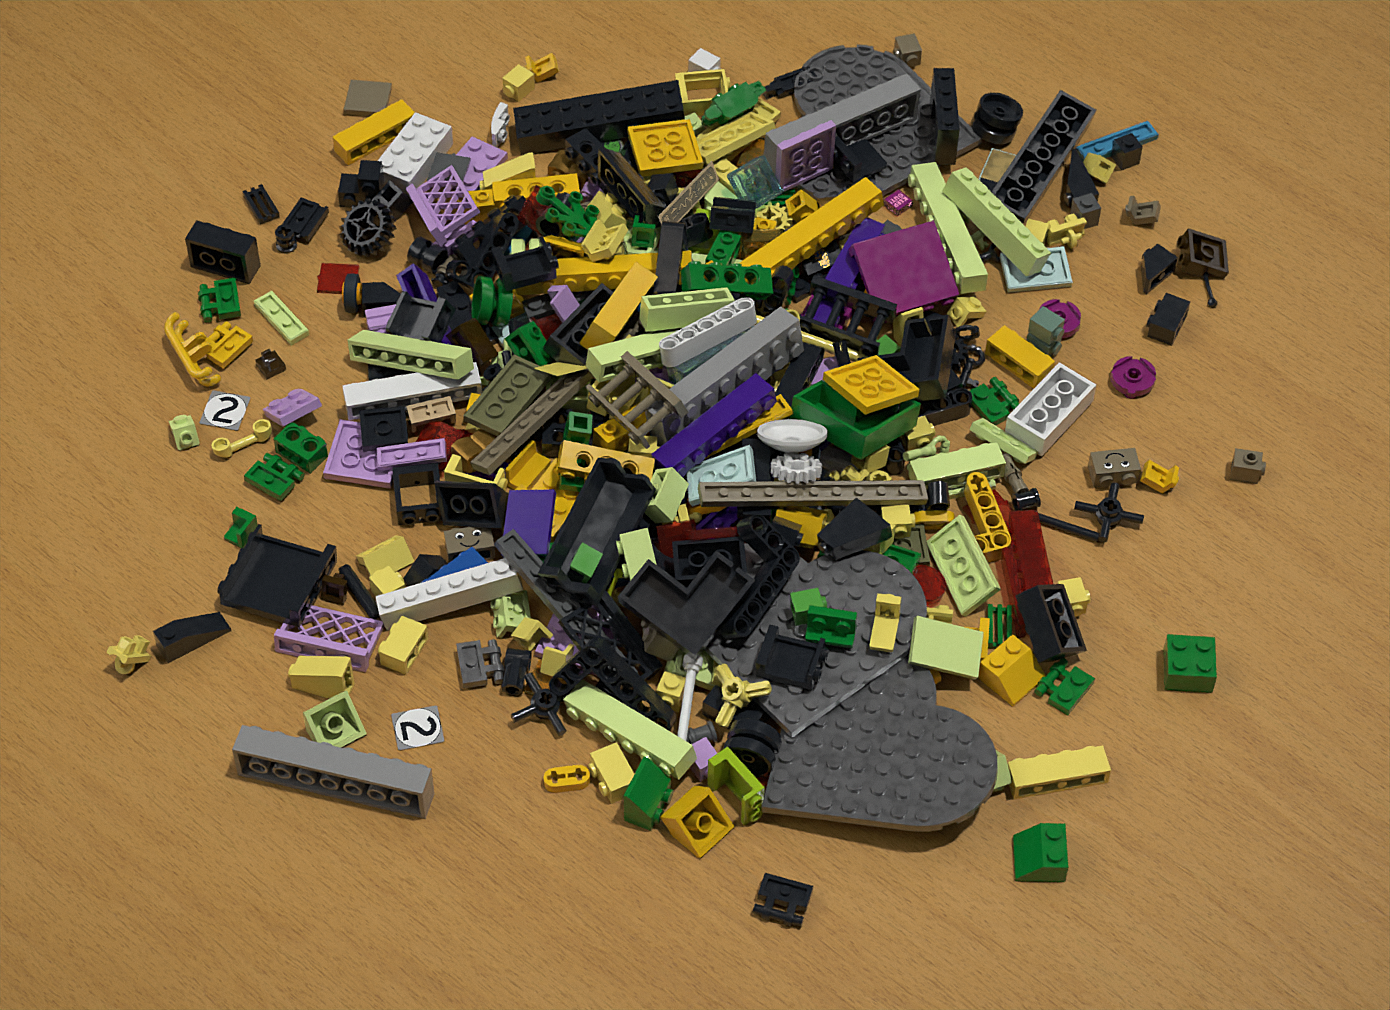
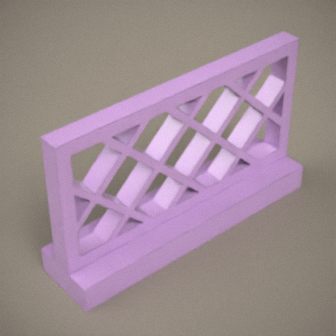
(430, 211)
(304, 645)

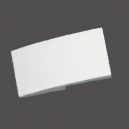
(499, 123)

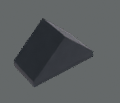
(423, 568)

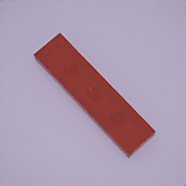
(1013, 588)

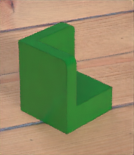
(643, 234)
(243, 525)

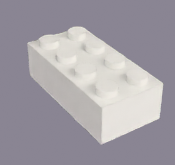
(414, 150)
(1050, 408)

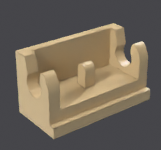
(430, 412)

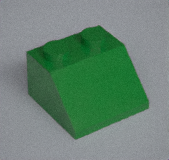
(647, 795)
(1041, 853)

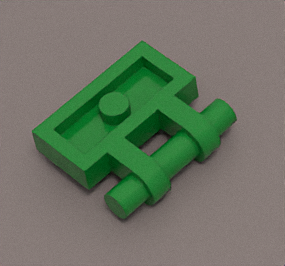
(226, 296)
(987, 403)
(271, 481)
(1070, 691)

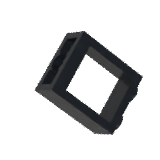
(416, 476)

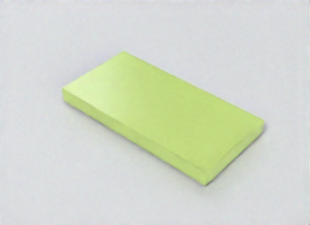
(963, 565)

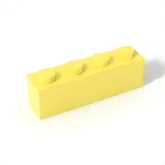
(1058, 772)

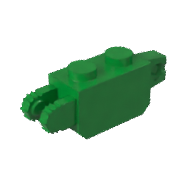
(733, 104)

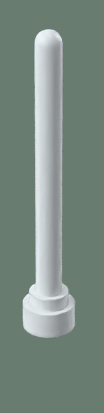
(691, 668)

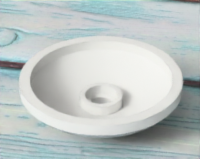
(792, 435)

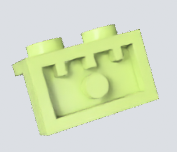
(509, 612)

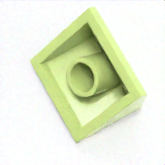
(334, 721)

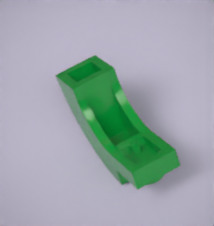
(577, 430)

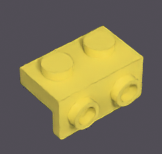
(603, 242)

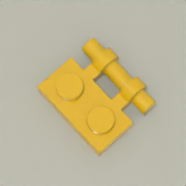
(230, 345)

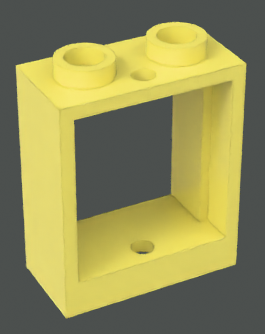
(700, 80)

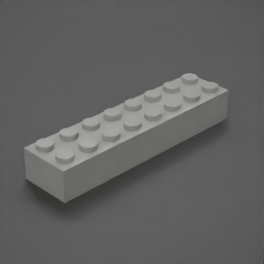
(856, 117)
(758, 351)
(334, 771)

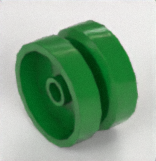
(491, 302)

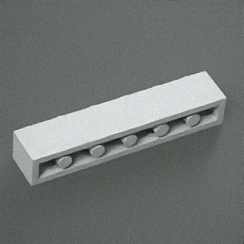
(408, 390)
(449, 592)

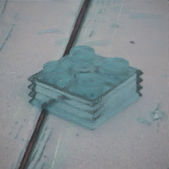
(756, 170)

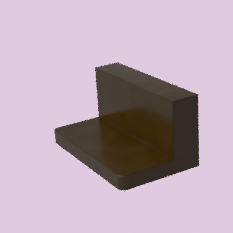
(473, 336)

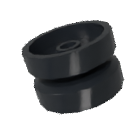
(997, 118)
(754, 745)

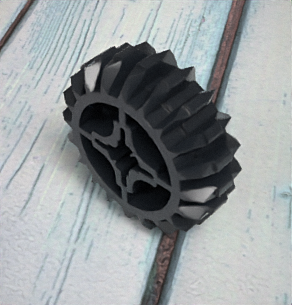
(366, 216)

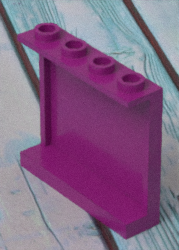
(907, 268)

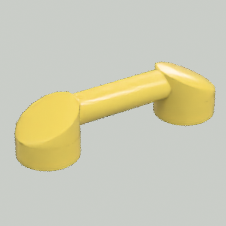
(223, 448)

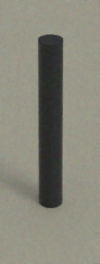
(1068, 527)

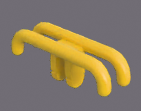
(190, 350)

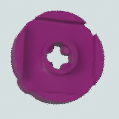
(1066, 311)
(1129, 386)

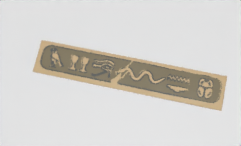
(690, 195)

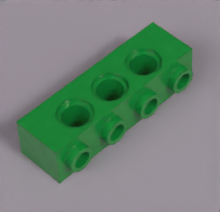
(759, 279)

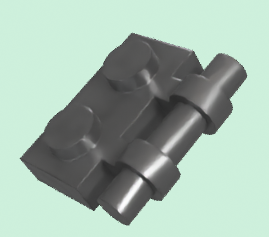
(472, 665)

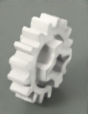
(796, 468)

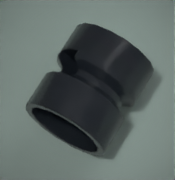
(426, 254)

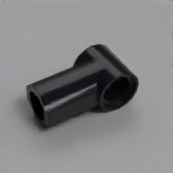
(516, 666)

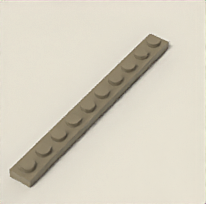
(534, 417)
(811, 493)

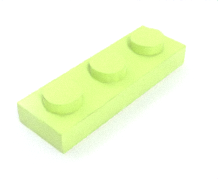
(1007, 443)

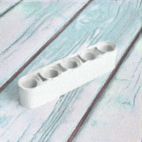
(707, 332)

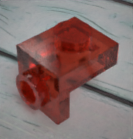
(547, 324)

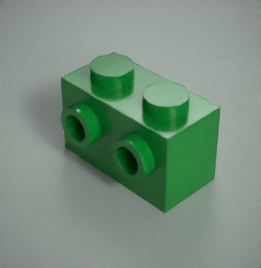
(528, 344)

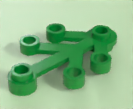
(572, 217)

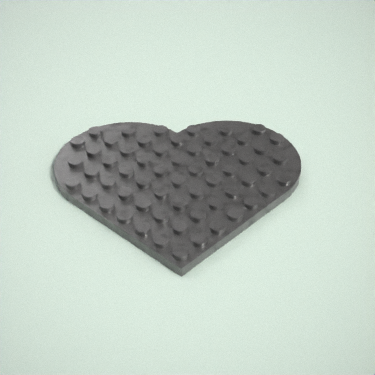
(853, 70)
(847, 585)
(886, 759)

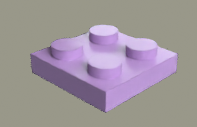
(291, 407)

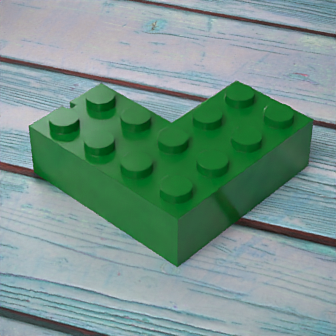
(849, 426)

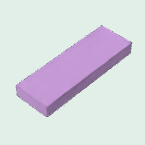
(411, 454)

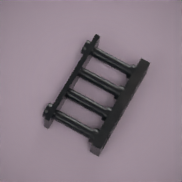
(851, 298)

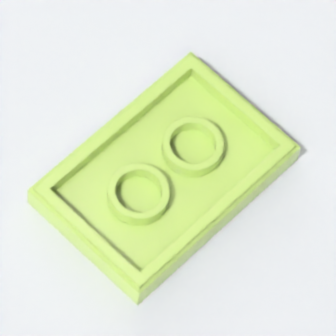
(945, 647)

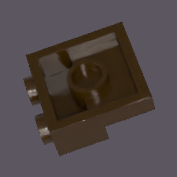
(1202, 254)

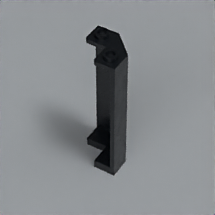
(604, 509)

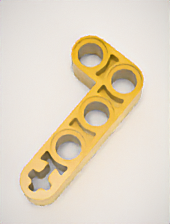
(986, 515)

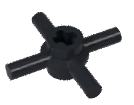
(1109, 512)
(543, 705)

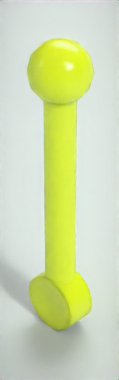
(617, 574)

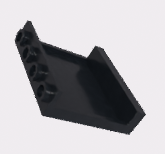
(276, 578)

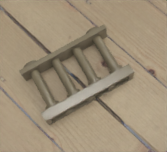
(645, 380)

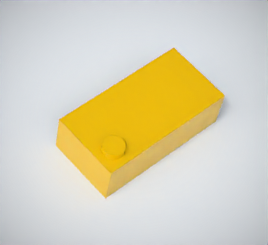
(619, 307)

